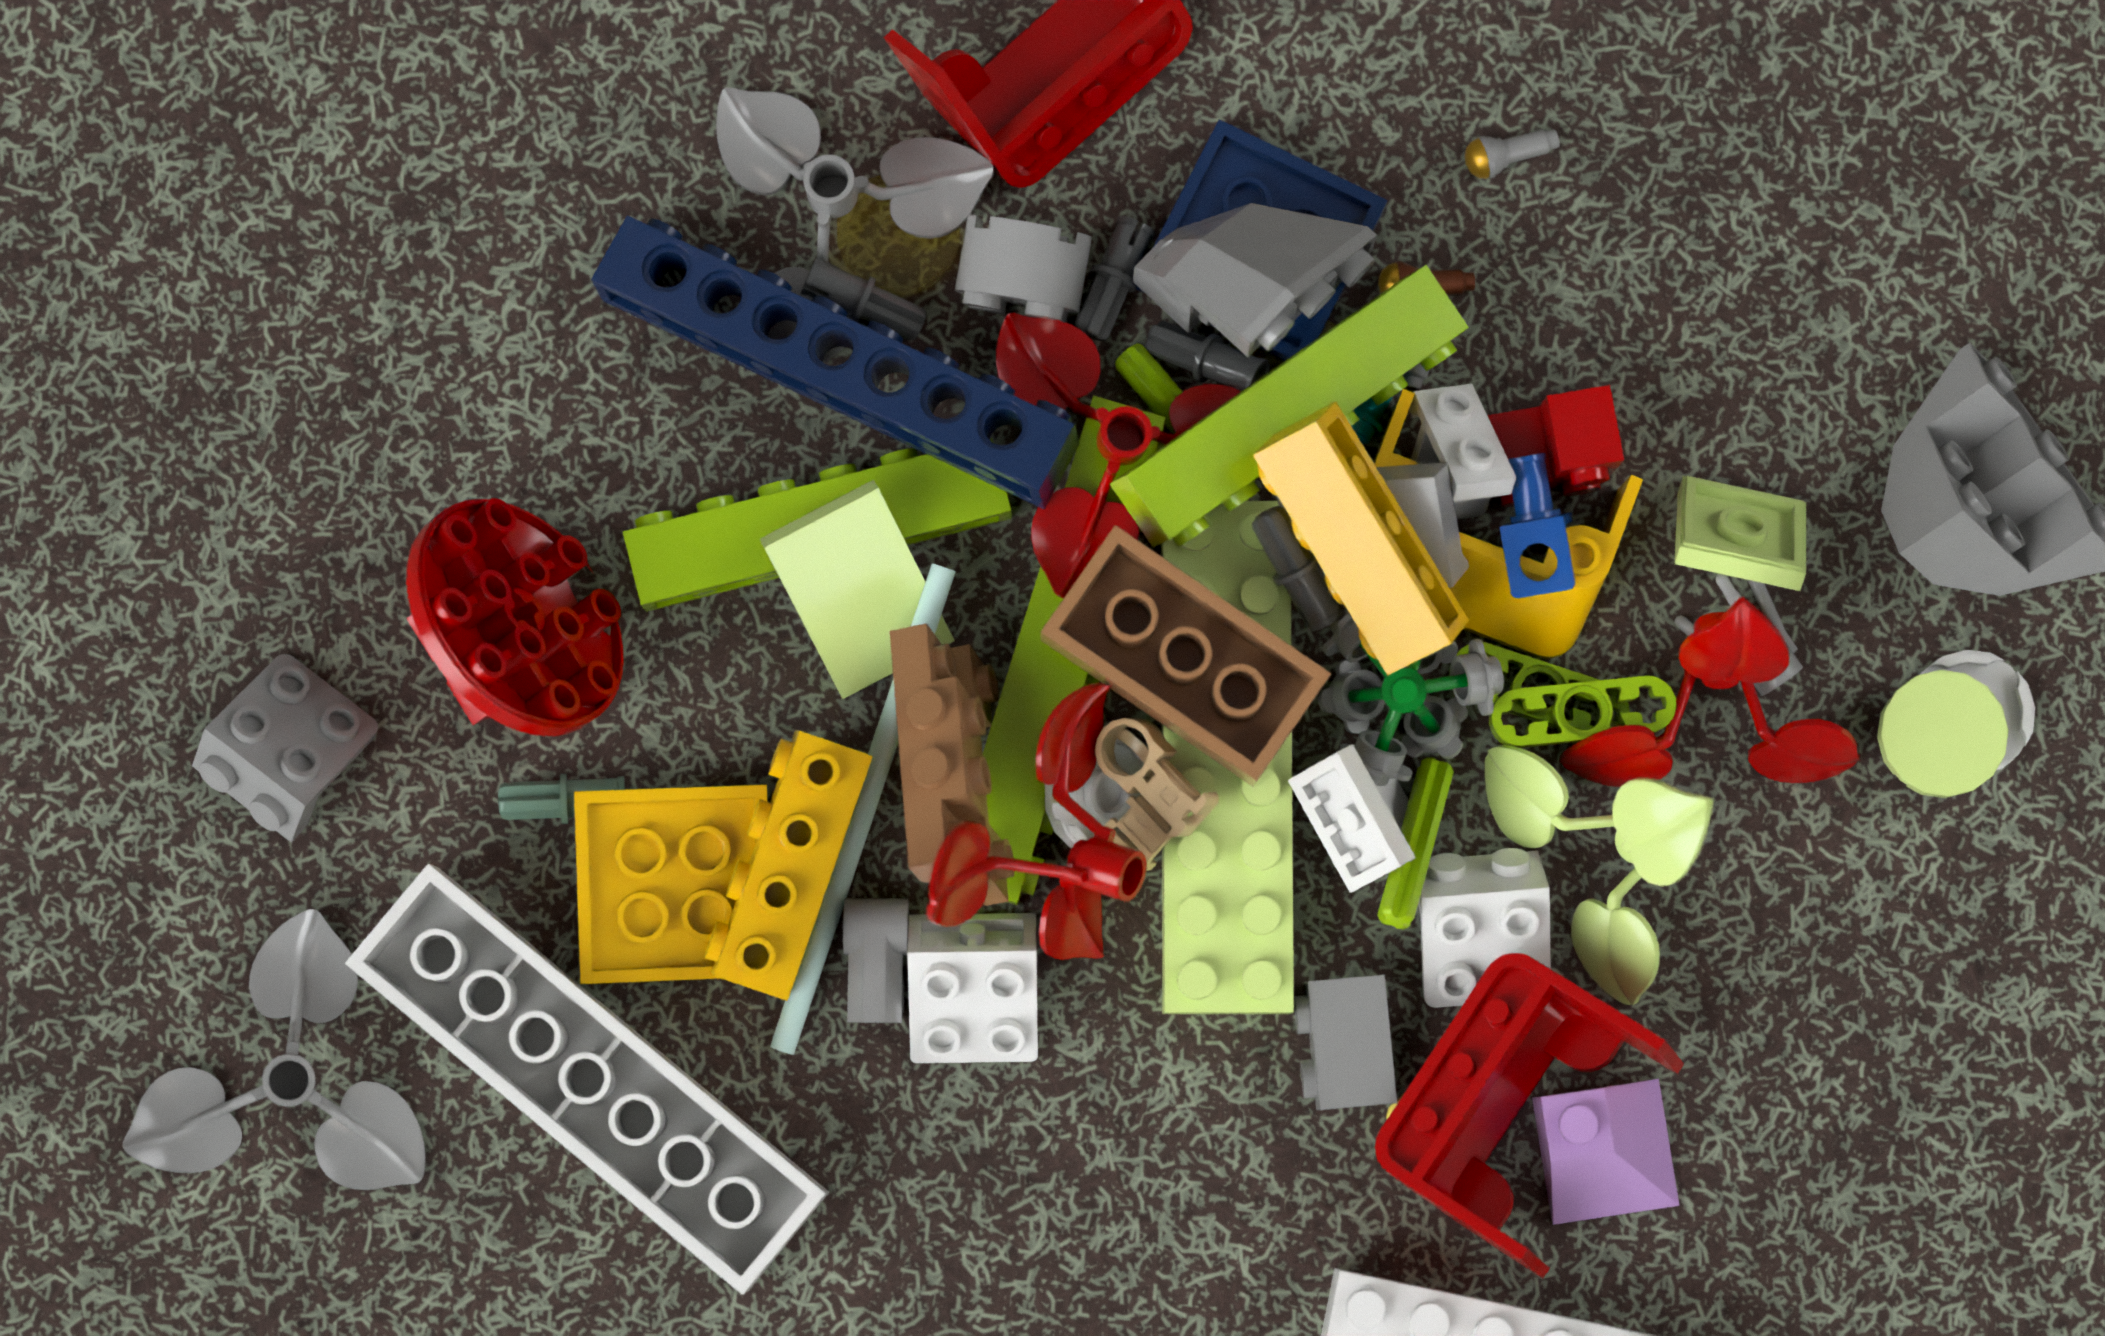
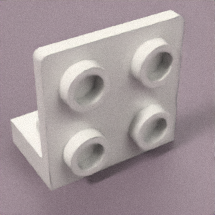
(1354, 817)
(973, 989)

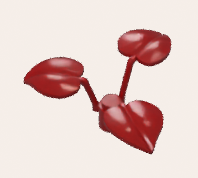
(1059, 366)
(1722, 652)
(1094, 866)

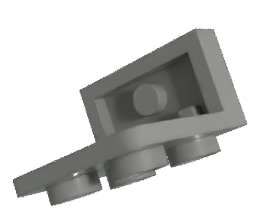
(282, 744)

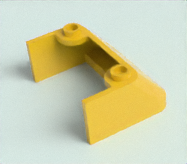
(1533, 624)

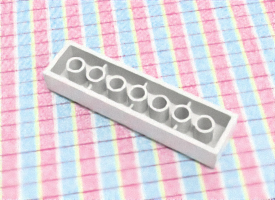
(587, 1078)

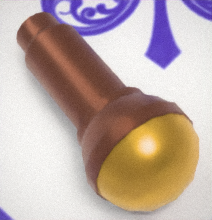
(1451, 281)

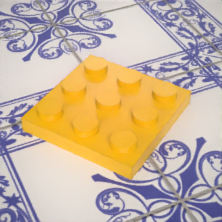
(657, 877)

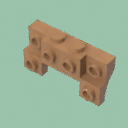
(940, 716)

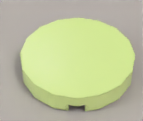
(1943, 733)

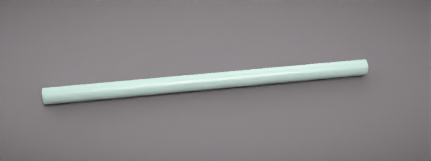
(883, 751)

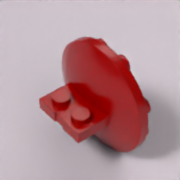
(504, 622)

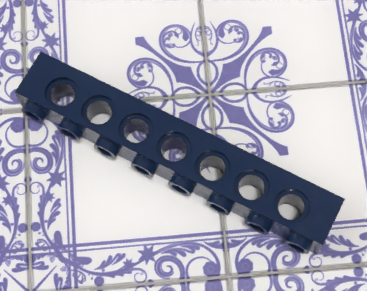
(1025, 468)

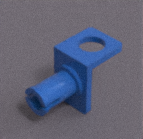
(1535, 523)

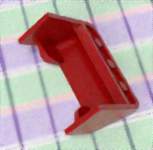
(1051, 80)
(1481, 1079)

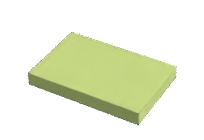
(850, 584)

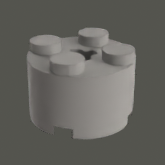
(1022, 266)

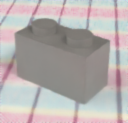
(1347, 1042)

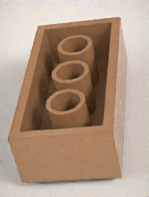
(1184, 655)

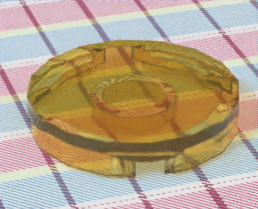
(893, 257)

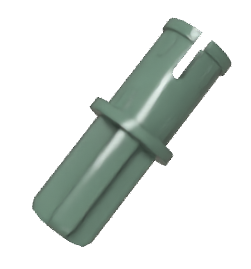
(549, 797)

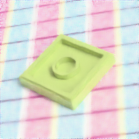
(1741, 533)

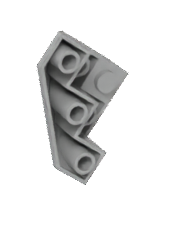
(1253, 271)
(1986, 493)

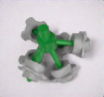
(1429, 721)

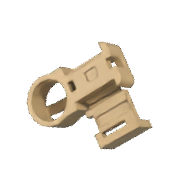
(1164, 791)

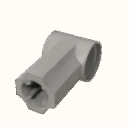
(875, 946)

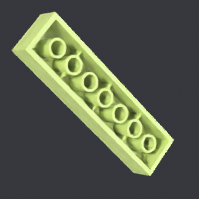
(1233, 876)

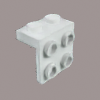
(1477, 913)

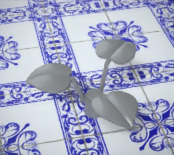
(775, 134)
(368, 1139)

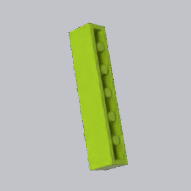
(1345, 365)
(722, 543)

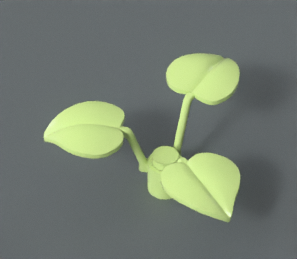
(1656, 831)

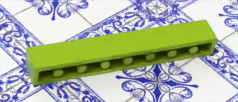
(1036, 685)

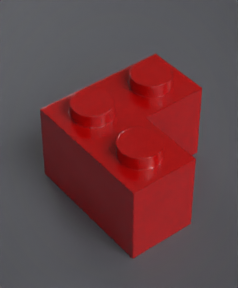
(1573, 431)

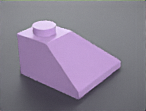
(1605, 1151)

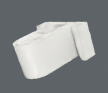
(1461, 434)

